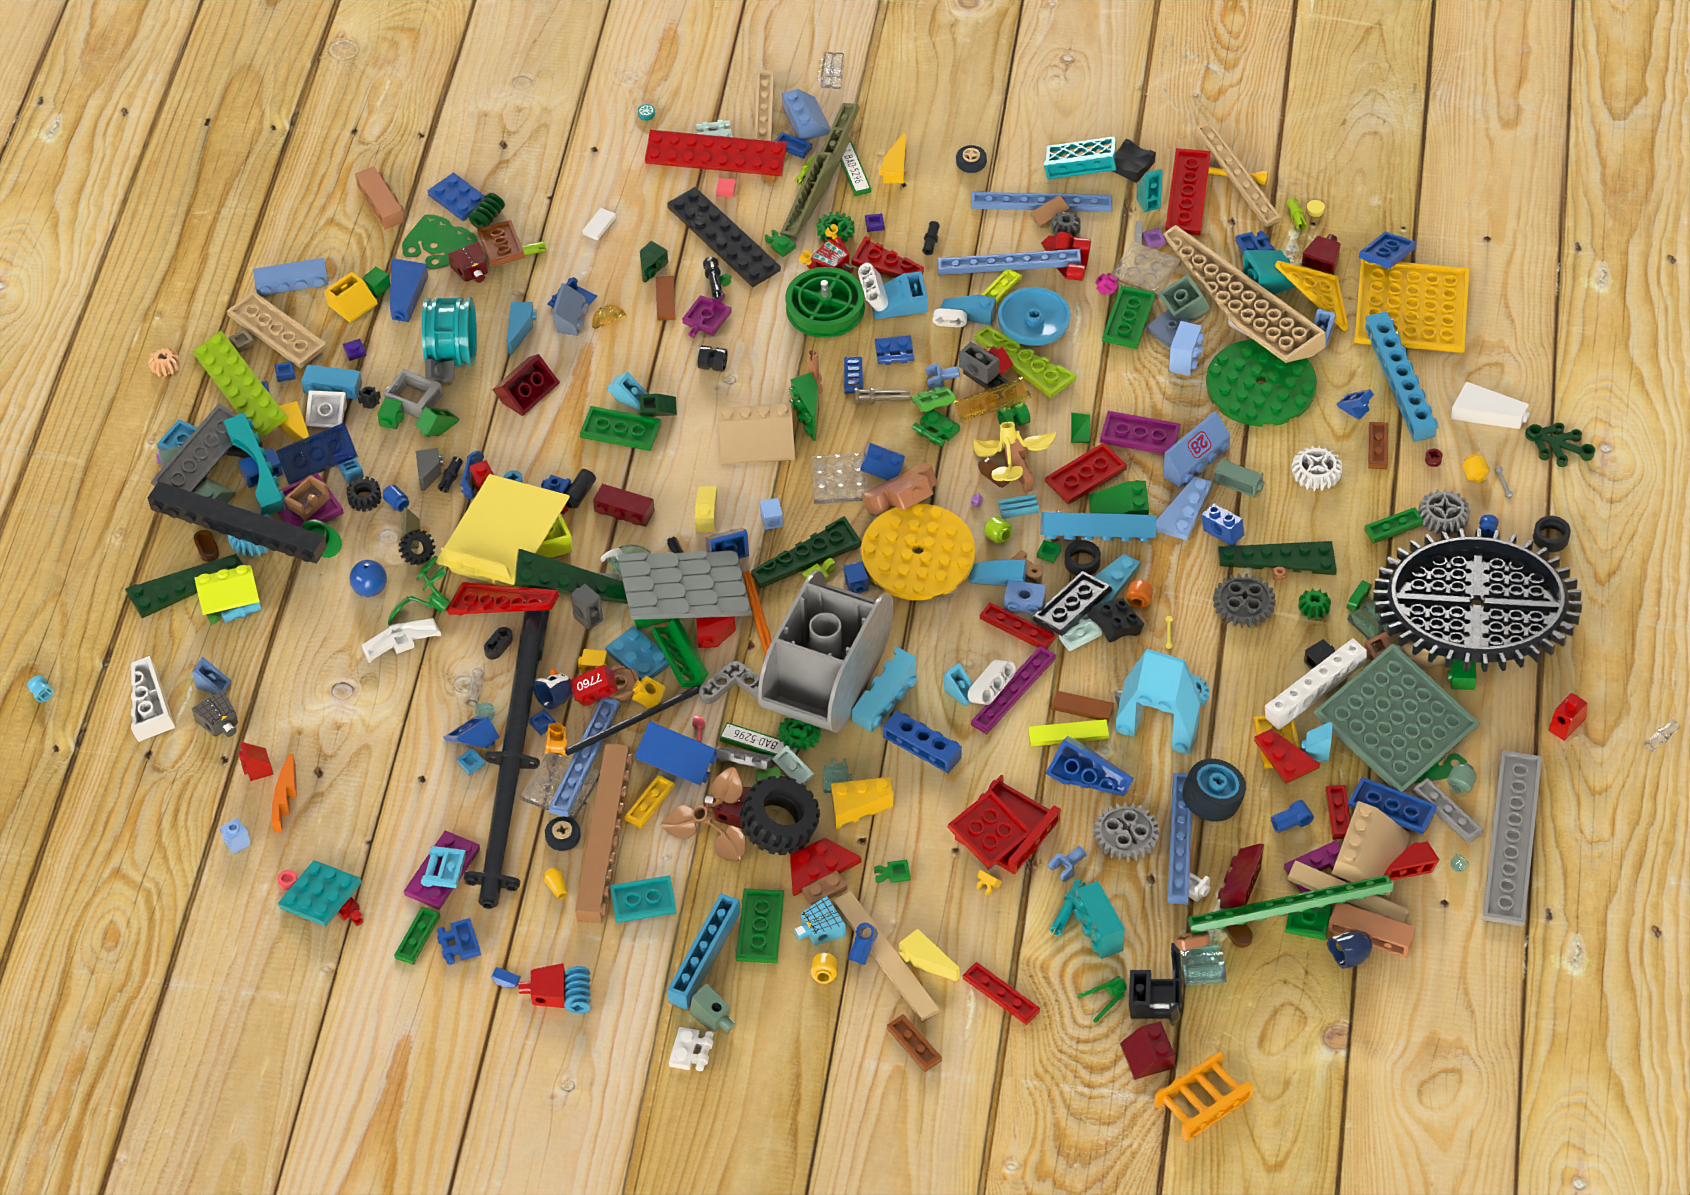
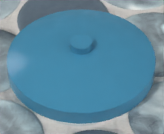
(1034, 316)

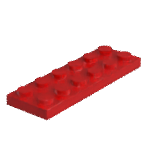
(1188, 190)

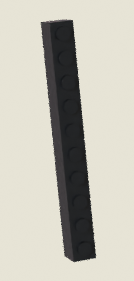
(237, 522)

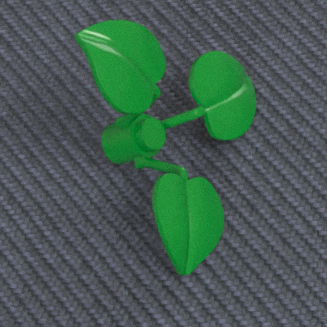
(436, 599)

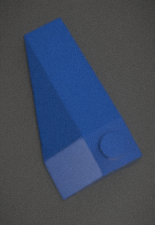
(1085, 768)

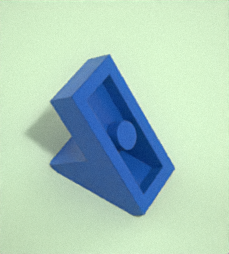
(1356, 403)

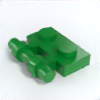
(939, 424)

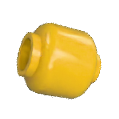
(1475, 468)
(824, 968)

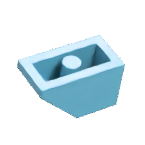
(626, 390)
(1318, 742)

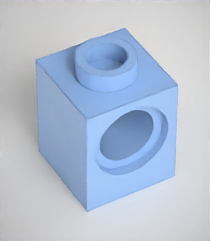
(771, 513)
(235, 835)

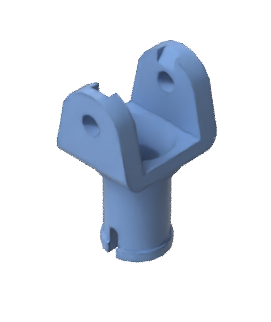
(940, 375)
(1068, 861)

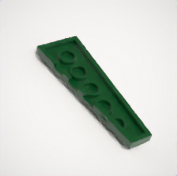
(833, 541)
(1296, 556)
(550, 574)
(172, 588)

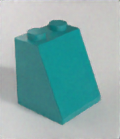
(1261, 268)

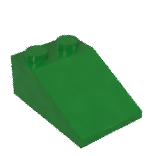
(1121, 499)

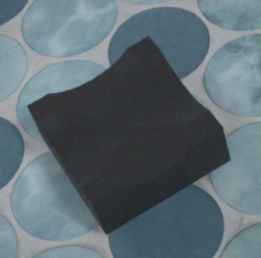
(1133, 161)
(1116, 619)

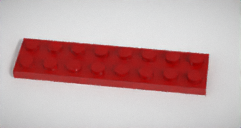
(715, 152)

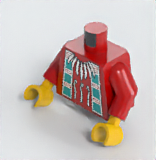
(830, 254)

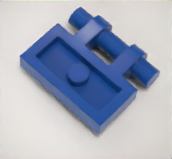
(1250, 242)
(894, 349)
(465, 940)

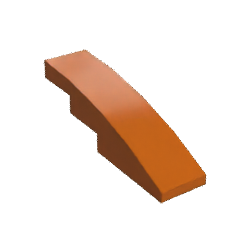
(285, 788)

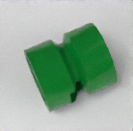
(1017, 413)

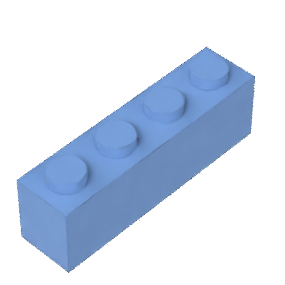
(290, 276)

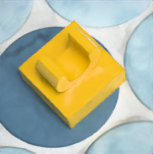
(989, 880)

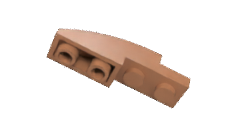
(1018, 459)

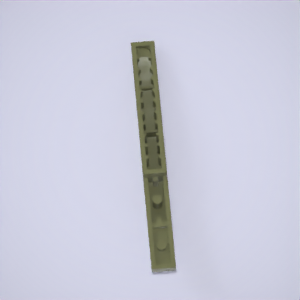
(821, 170)

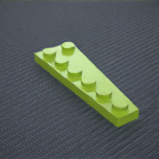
(1036, 370)

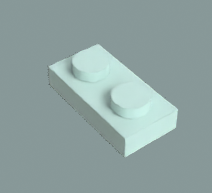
(793, 765)

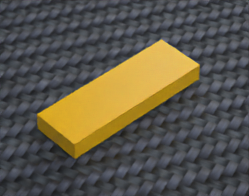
(649, 801)

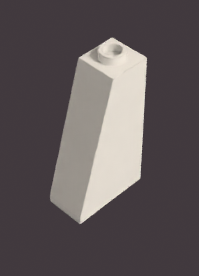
(1489, 407)

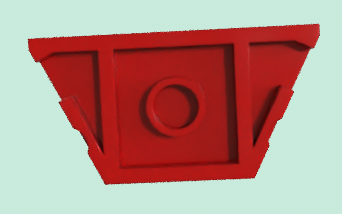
(819, 861)

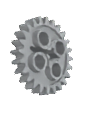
(1126, 832)

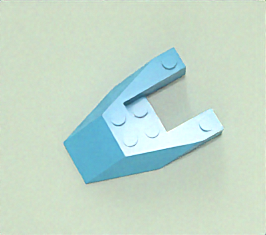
(1164, 685)

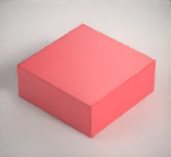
(726, 187)

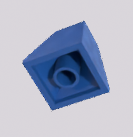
(474, 732)

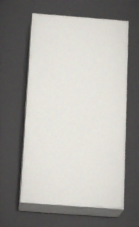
(599, 224)

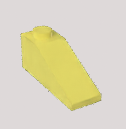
(706, 509)
(927, 956)

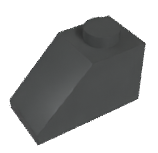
(429, 466)

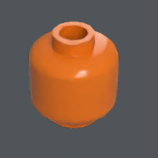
(1139, 594)

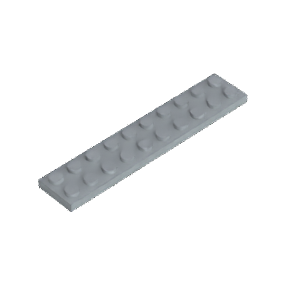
(1512, 838)

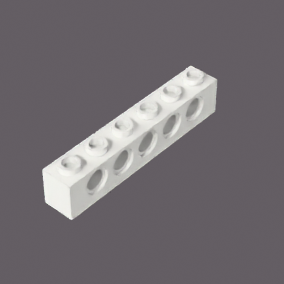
(1315, 684)

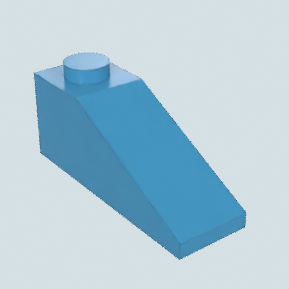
(978, 307)
(520, 323)

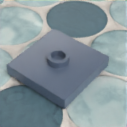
(1165, 327)

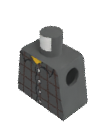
(216, 715)

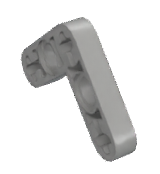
(736, 678)

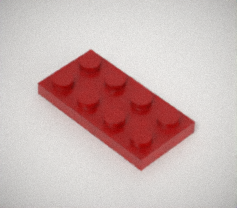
(1086, 473)

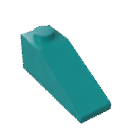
(1150, 190)

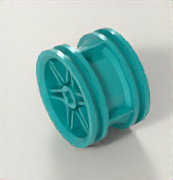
(449, 330)

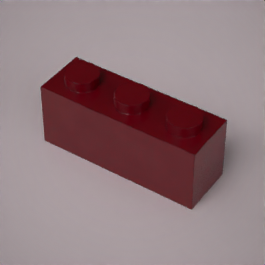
(623, 505)

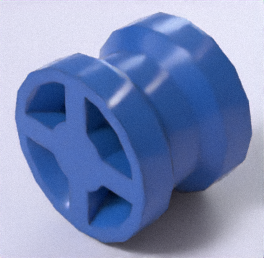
(1488, 525)

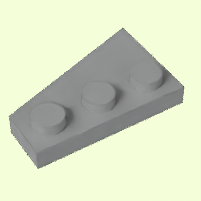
(744, 757)

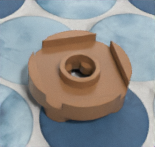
(627, 677)

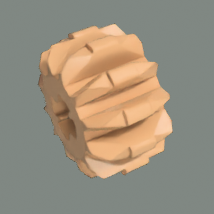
(164, 362)

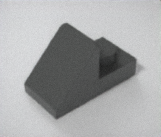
(440, 371)

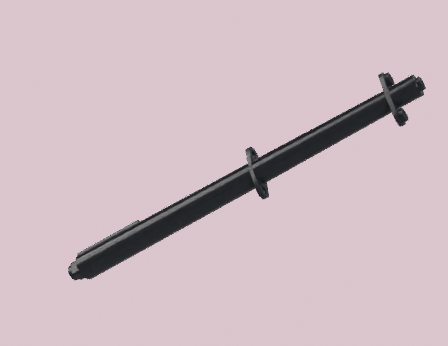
(511, 760)

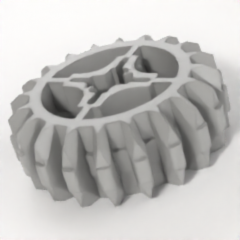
(1444, 511)

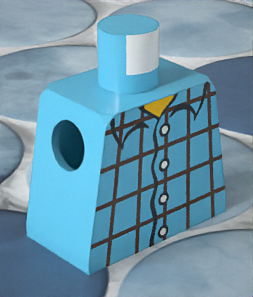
(821, 923)

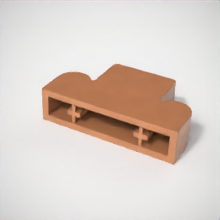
(901, 490)

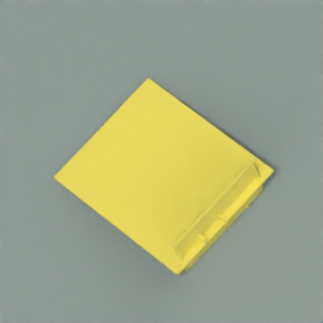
(496, 525)

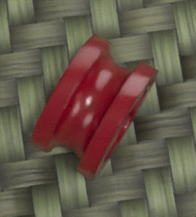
(1433, 462)

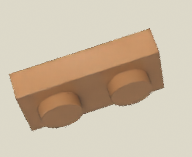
(827, 886)

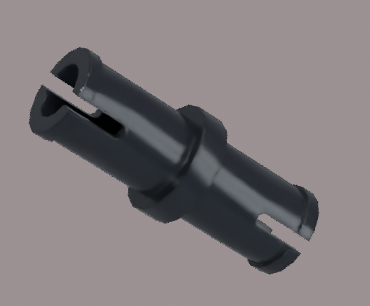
(931, 238)
(450, 474)

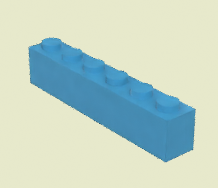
(1097, 524)
(703, 951)

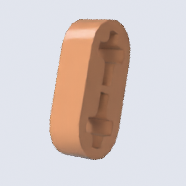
(1191, 941)

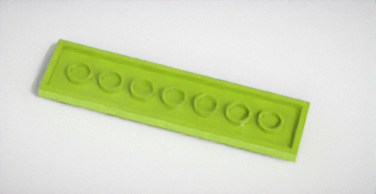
(239, 384)

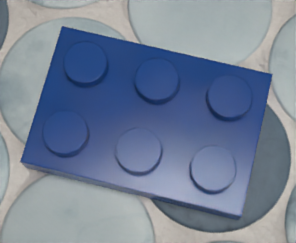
(456, 196)
(1387, 250)

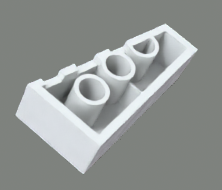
(149, 705)

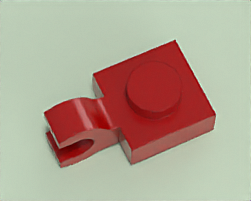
(351, 910)

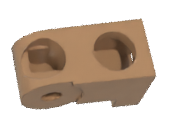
(1034, 571)

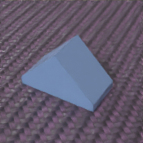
(1325, 321)
(209, 677)

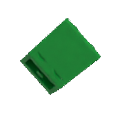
(806, 402)

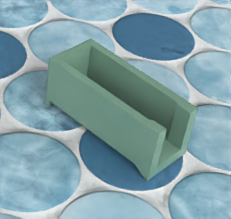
(1238, 478)

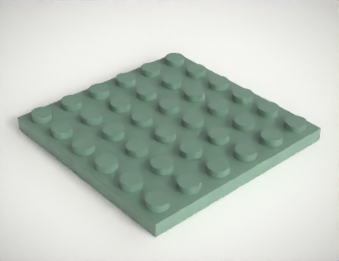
(1396, 718)

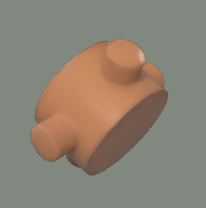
(1279, 573)

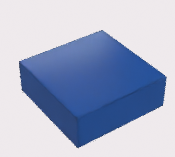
(284, 371)
(541, 721)

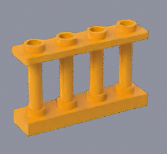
(1207, 1115)

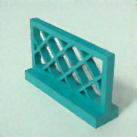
(1076, 164)

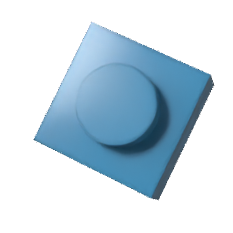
(470, 761)

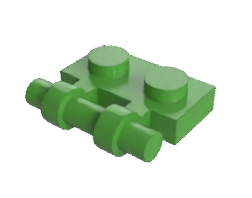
(933, 399)

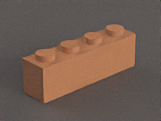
(380, 197)
(1382, 930)

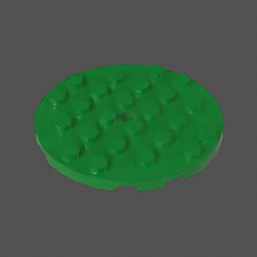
(1235, 390)

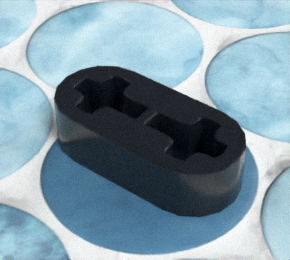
(496, 641)

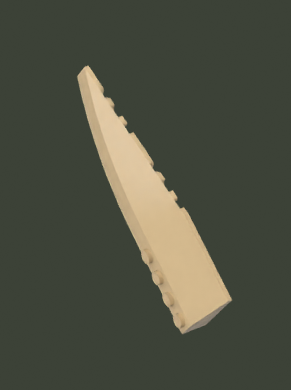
(1248, 303)

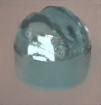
(1459, 863)

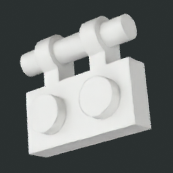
(684, 1049)

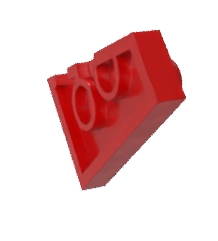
(1284, 756)

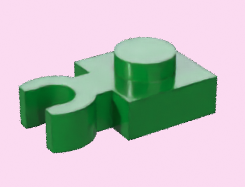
(780, 244)
(896, 870)

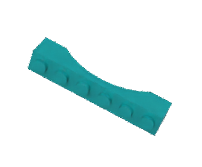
(242, 436)

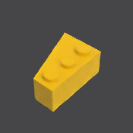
(859, 798)

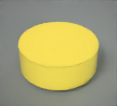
(1315, 208)

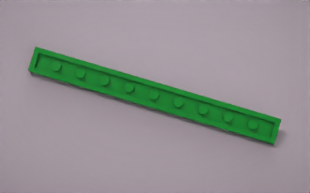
(1283, 905)

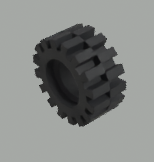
(364, 502)
(410, 556)

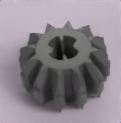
(1066, 223)

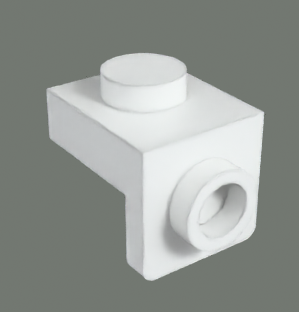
(1197, 887)

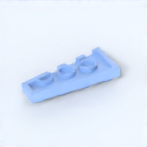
(1184, 510)

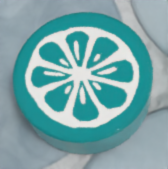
(646, 112)

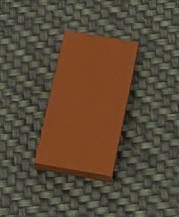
(501, 243)

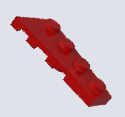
(882, 260)

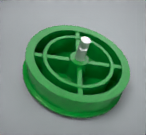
(825, 302)

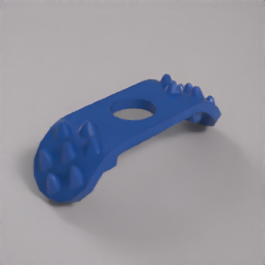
(473, 458)

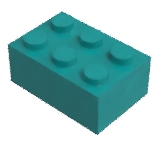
(1099, 920)

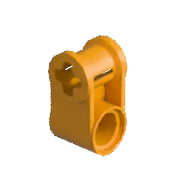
(556, 739)

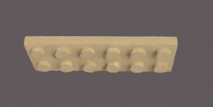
(276, 329)

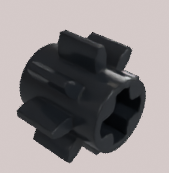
(369, 397)

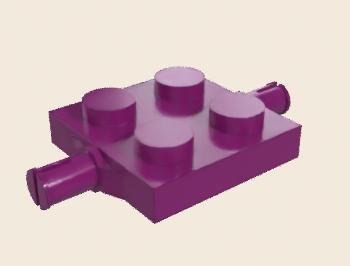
(706, 315)

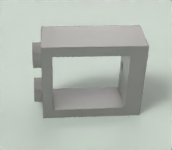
(430, 398)

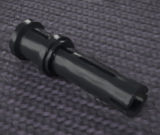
(713, 273)

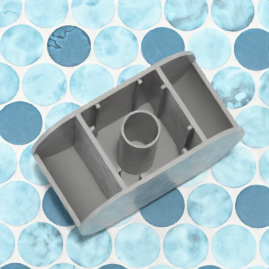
(824, 654)

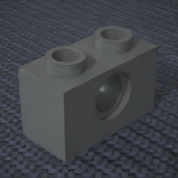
(979, 362)
(586, 607)

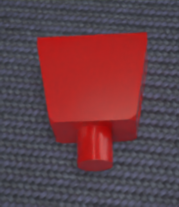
(1574, 712)
(546, 986)

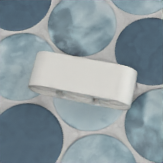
(873, 287)
(991, 682)

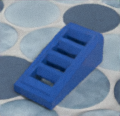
(853, 364)

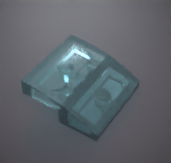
(1368, 621)
(1203, 965)

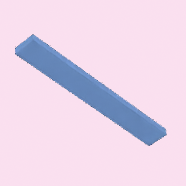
(1032, 201)
(1010, 261)
(583, 759)
(1179, 844)

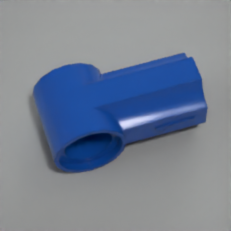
(1297, 814)
(862, 946)

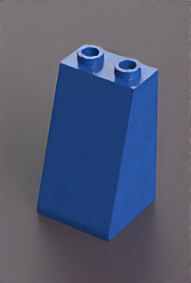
(676, 753)

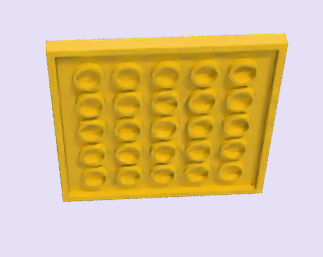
(1420, 298)

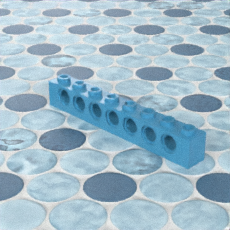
(1401, 376)

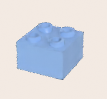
(1186, 348)

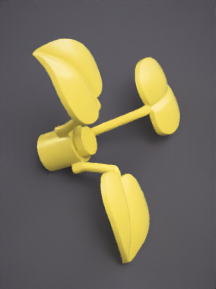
(1009, 435)

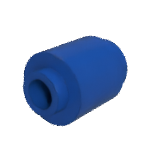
(395, 498)

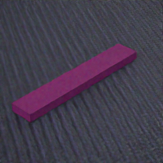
(1013, 691)

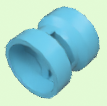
(40, 688)

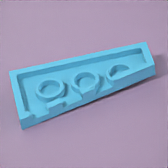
(1118, 575)

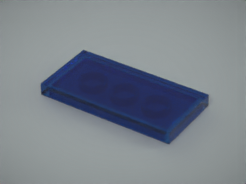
(317, 453)

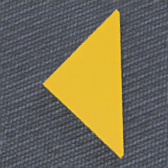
(1319, 287)

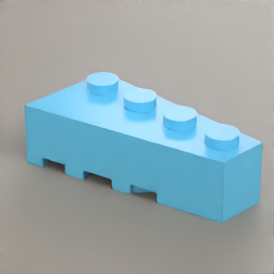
(886, 690)

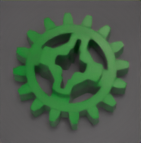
(844, 224)
(798, 734)

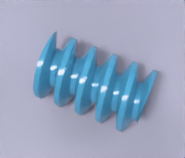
(577, 990)

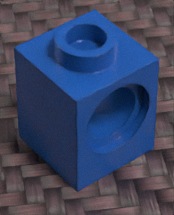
(856, 577)

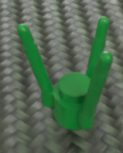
(1113, 988)

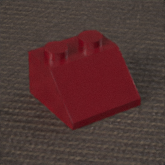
(1148, 1051)

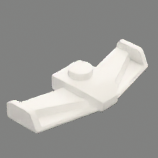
(399, 637)

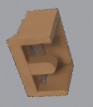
(307, 497)

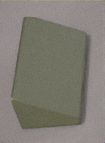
(410, 523)

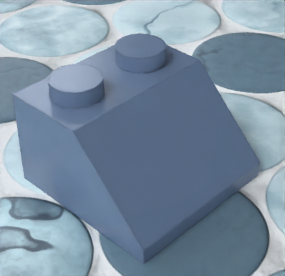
(569, 311)

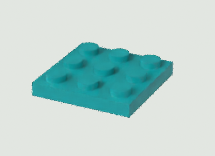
(319, 893)

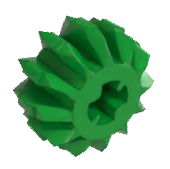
(1314, 604)

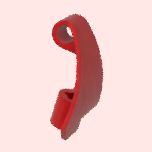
(1066, 241)

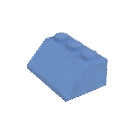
(804, 115)

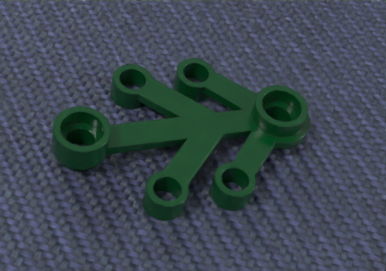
(1539, 434)

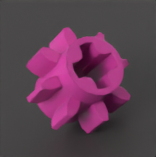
(1106, 283)

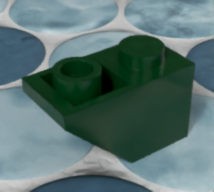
(652, 258)
(657, 405)

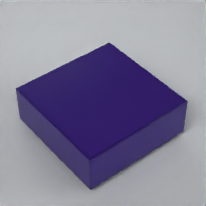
(874, 222)

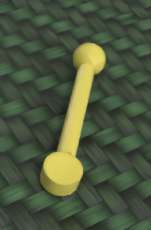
(1168, 620)

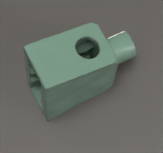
(711, 1010)

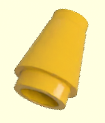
(555, 881)

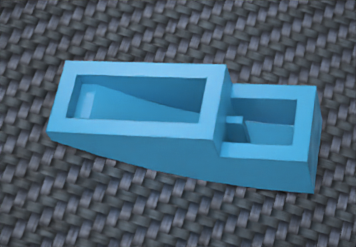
(998, 572)

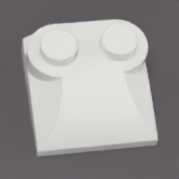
(325, 409)

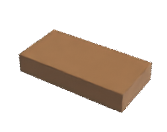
(1044, 214)

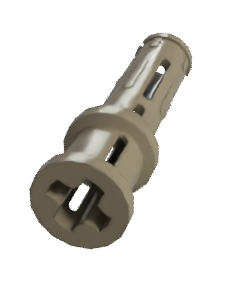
(872, 395)

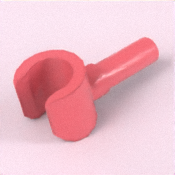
(698, 722)

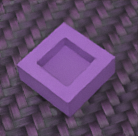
(1153, 238)

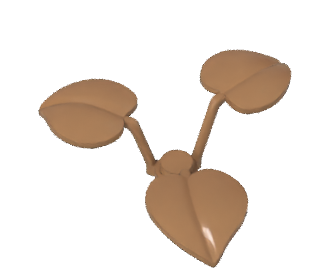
(682, 819)

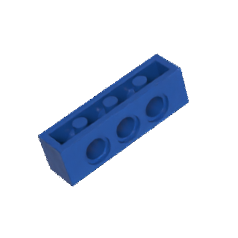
(912, 741)

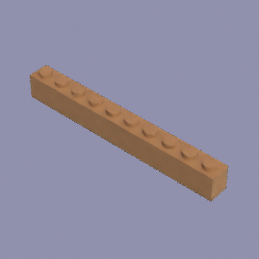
(603, 833)

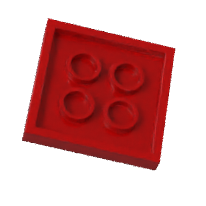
(989, 829)

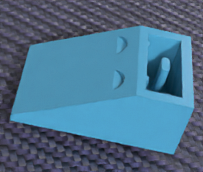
(905, 296)

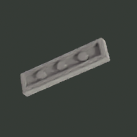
(1448, 811)

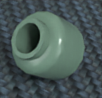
(1462, 778)

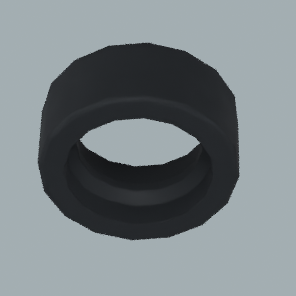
(1553, 522)
(1082, 546)

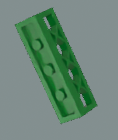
(685, 654)

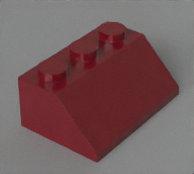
(526, 385)
(1242, 877)

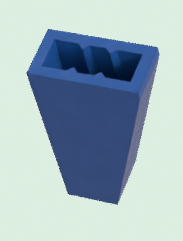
(406, 287)

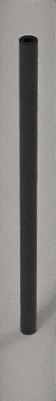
(632, 720)

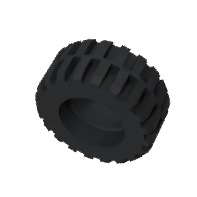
(785, 794)

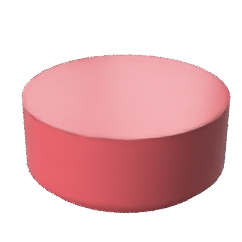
(287, 879)

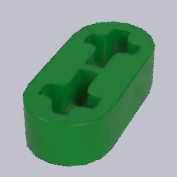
(1359, 596)

